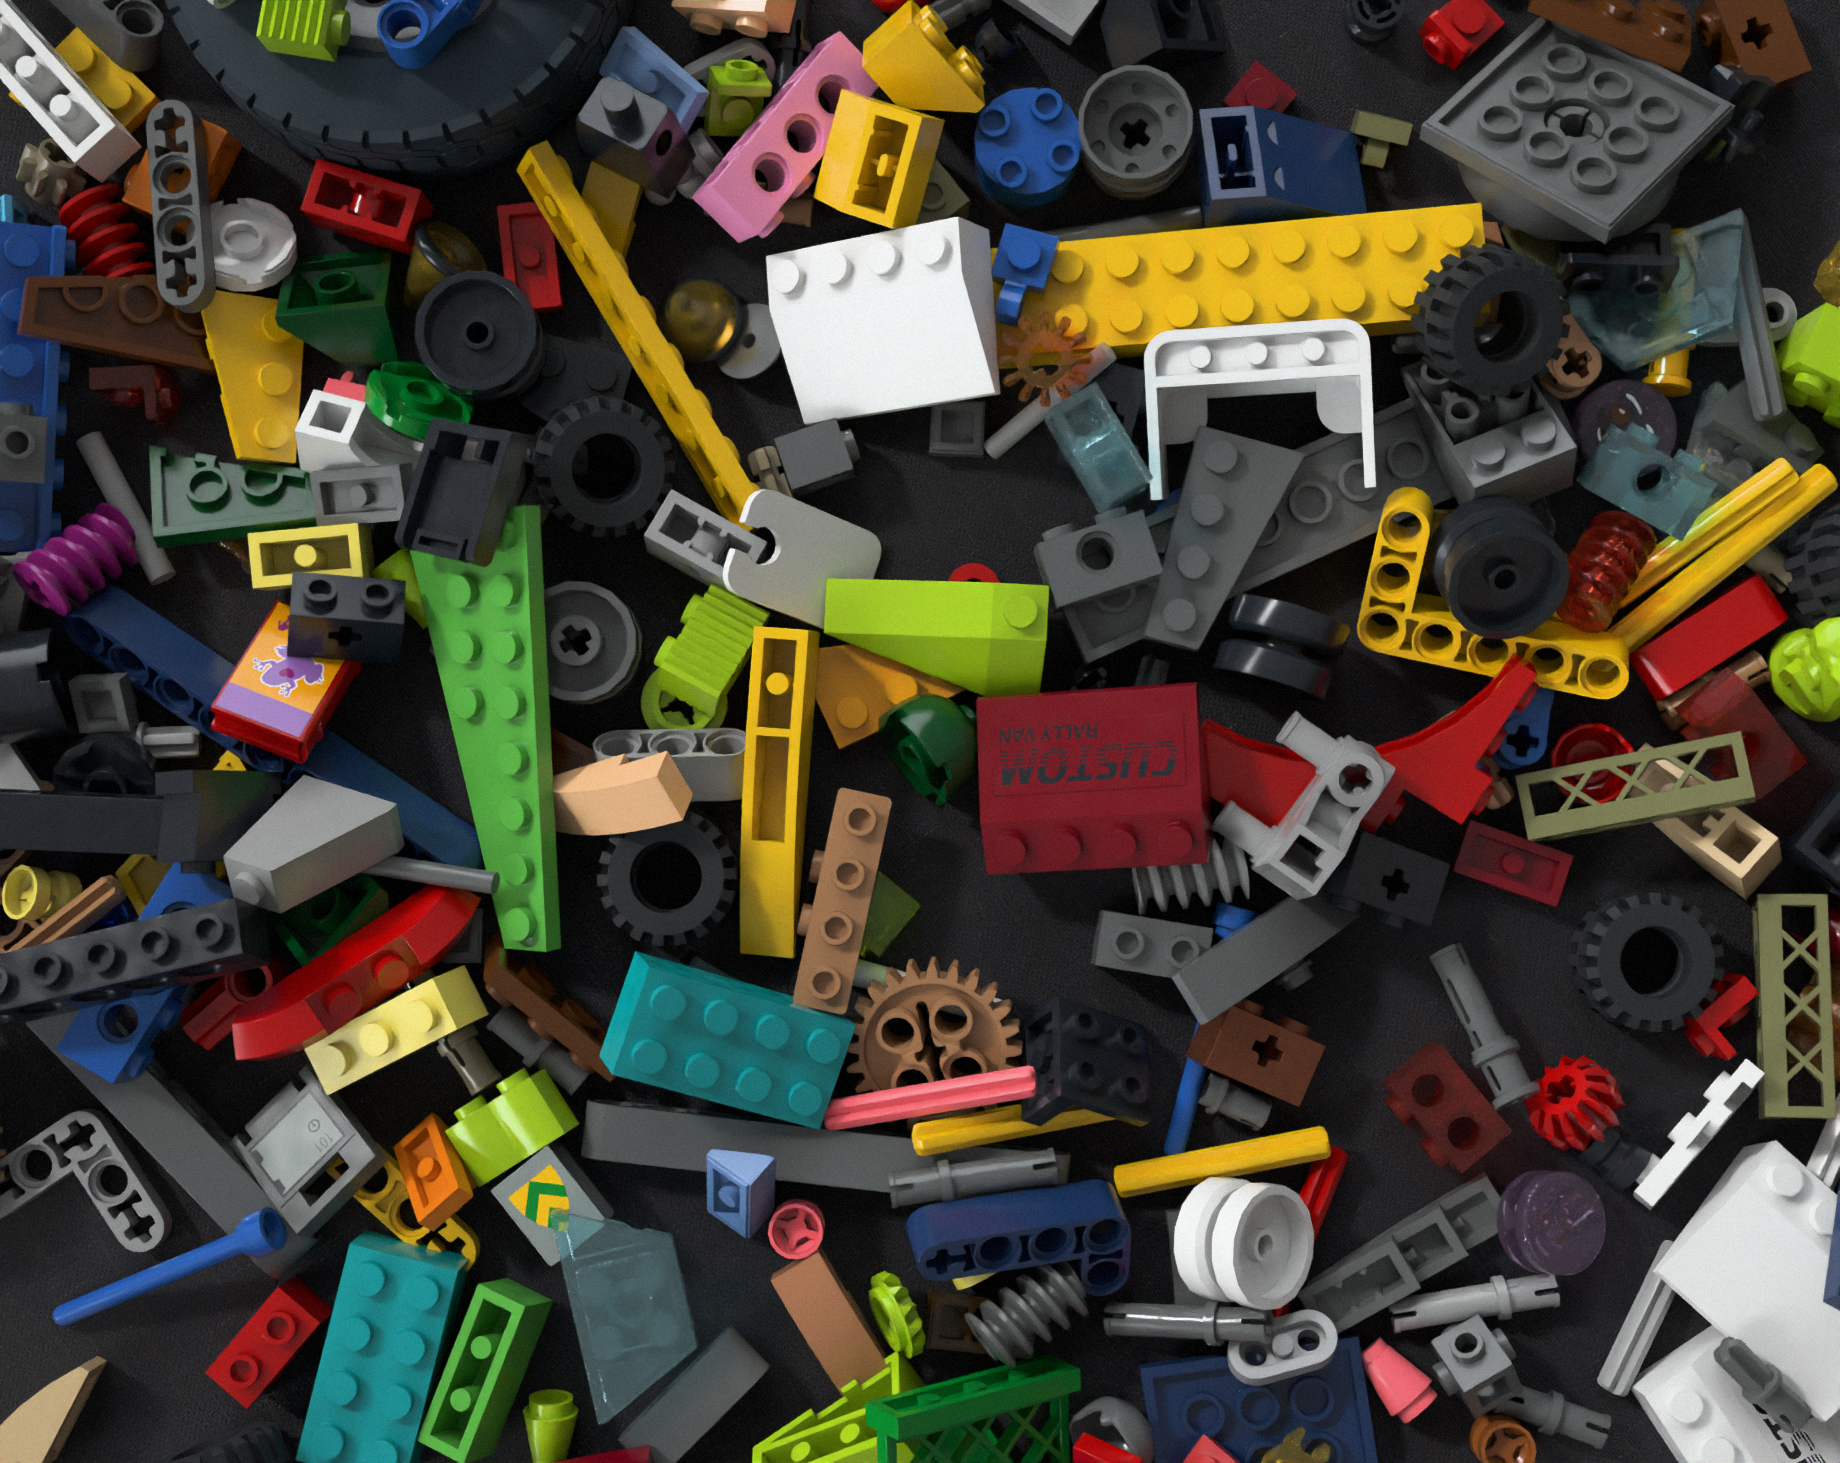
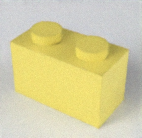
(320, 550)

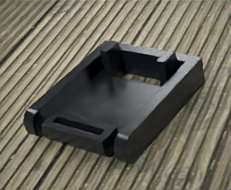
(460, 504)

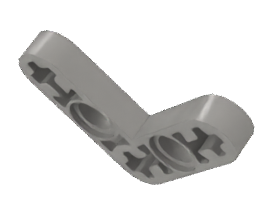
(88, 1166)

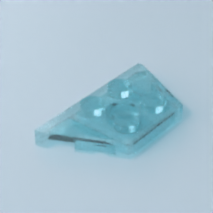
(1694, 310)
(624, 1305)

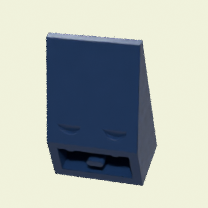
(1273, 168)

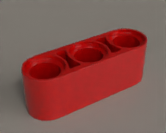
(1707, 636)

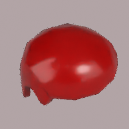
(1589, 743)

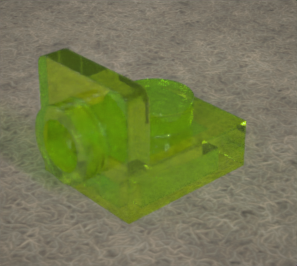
(887, 915)

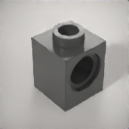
(817, 456)

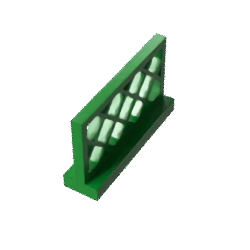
(980, 1399)

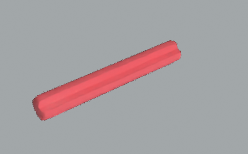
(931, 1098)

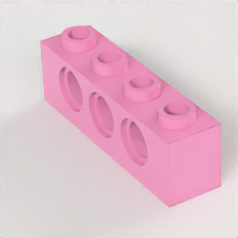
(731, 189)

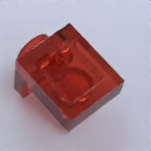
(131, 383)

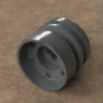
(1131, 103)

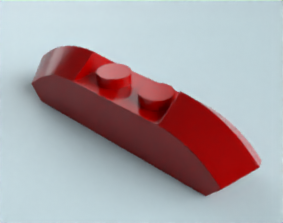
(353, 974)

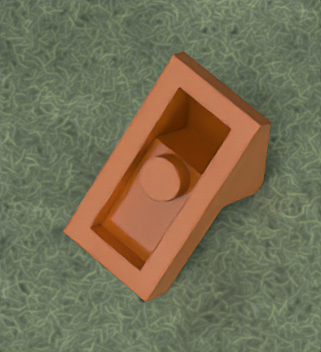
(433, 1172)

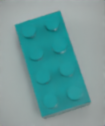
(725, 1041)
(382, 1352)

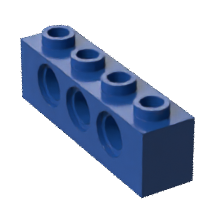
(93, 1034)

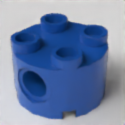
(1026, 148)

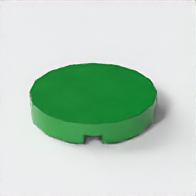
(409, 395)

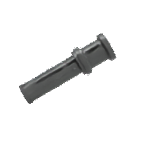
(1492, 1048)

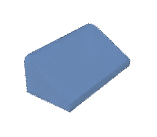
(740, 1189)

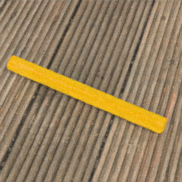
(1721, 561)

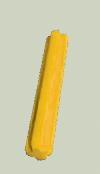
(1715, 524)
(991, 1127)
(1222, 1161)

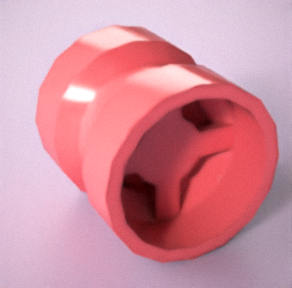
(792, 1236)

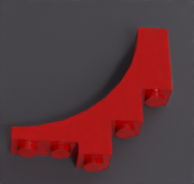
(1433, 764)

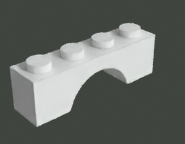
(346, 434)

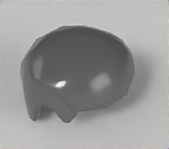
(1117, 1424)

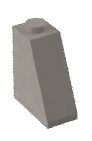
(311, 843)

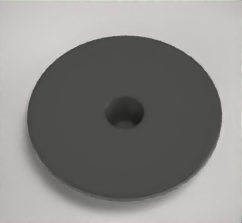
(756, 346)

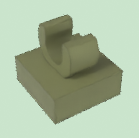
(1379, 133)

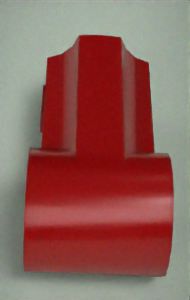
(212, 1014)

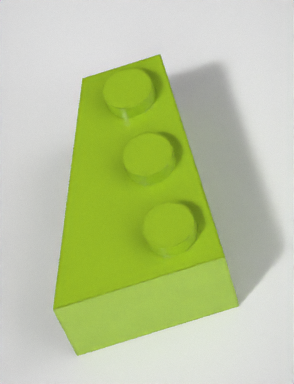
(841, 1430)

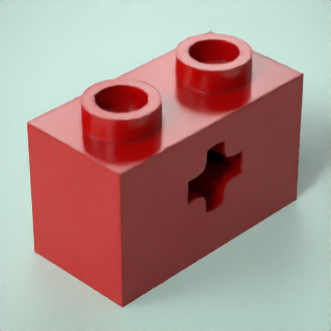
(364, 206)
(270, 1342)

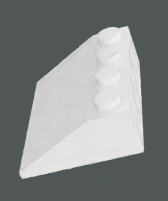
(887, 320)
(1760, 1265)

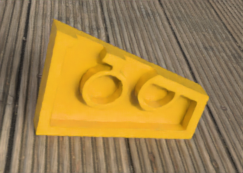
(257, 375)

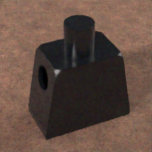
(624, 132)

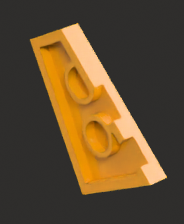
(861, 686)

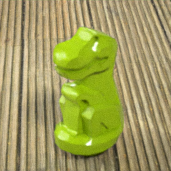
(1807, 670)

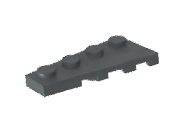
(1218, 519)

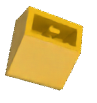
(919, 64)
(878, 160)

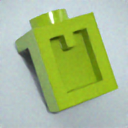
(734, 97)

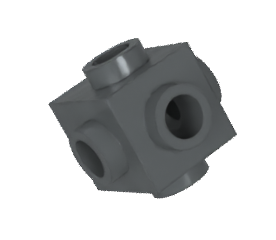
(1476, 1365)

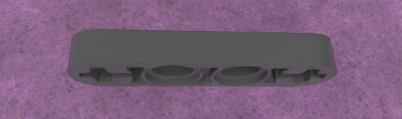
(175, 207)

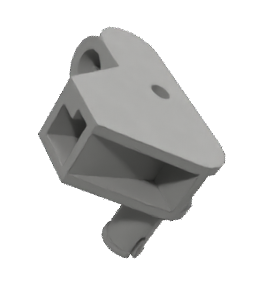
(1323, 813)

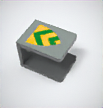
(546, 1183)

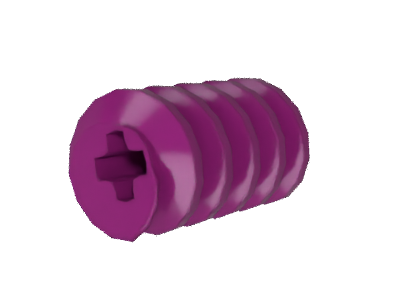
(78, 559)

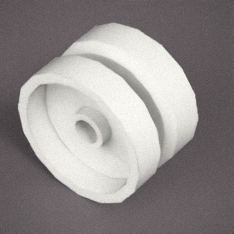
(1244, 1242)

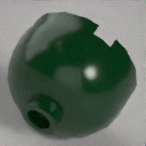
(933, 744)

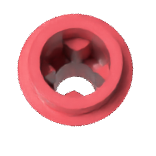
(1397, 1381)

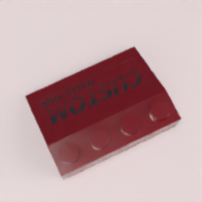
(1093, 779)

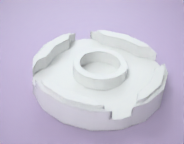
(250, 244)

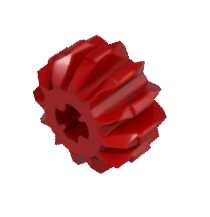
(1574, 1103)

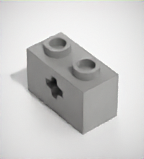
(698, 539)

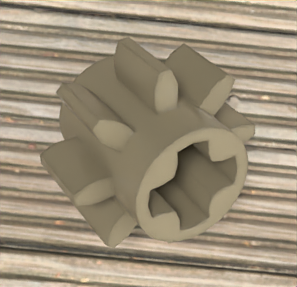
(50, 173)

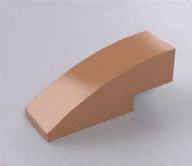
(829, 1319)

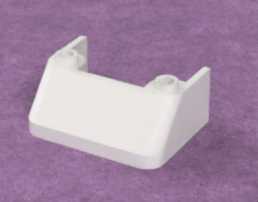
(1254, 360)

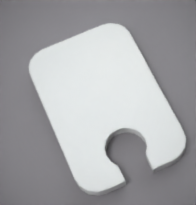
(806, 553)

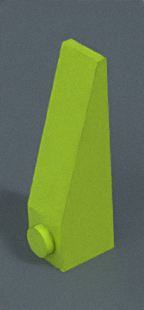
(961, 632)

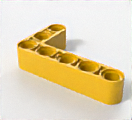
(1463, 648)

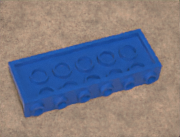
(31, 377)

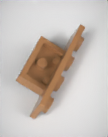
(842, 900)

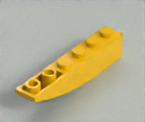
(776, 787)

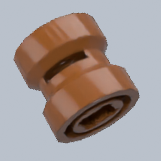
(1514, 1448)

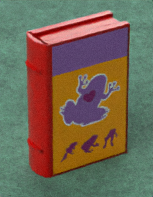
(281, 698)

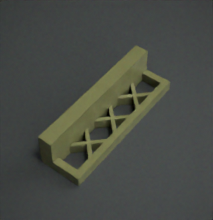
(1639, 809)
(1770, 1006)

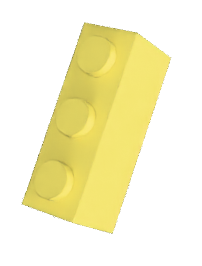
(396, 1029)

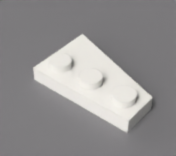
(1695, 1133)

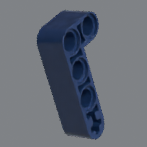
(1027, 1230)

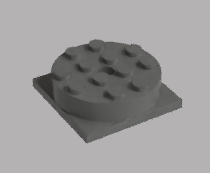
(1574, 135)

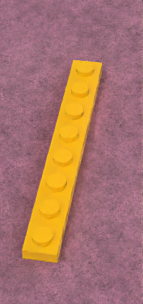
(636, 330)

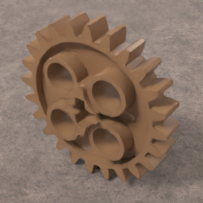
(980, 1036)

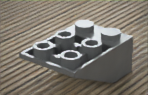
(1490, 441)

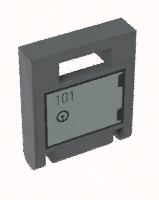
(297, 1142)

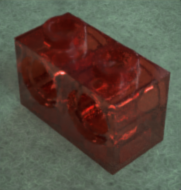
(1453, 1099)

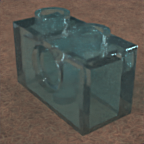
(1667, 506)

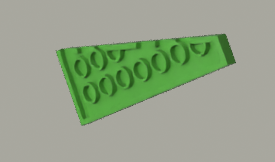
(495, 684)

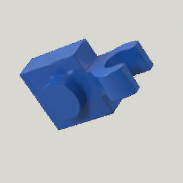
(1021, 265)

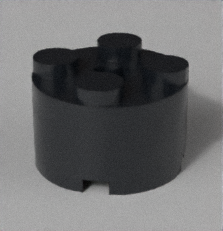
(35, 685)

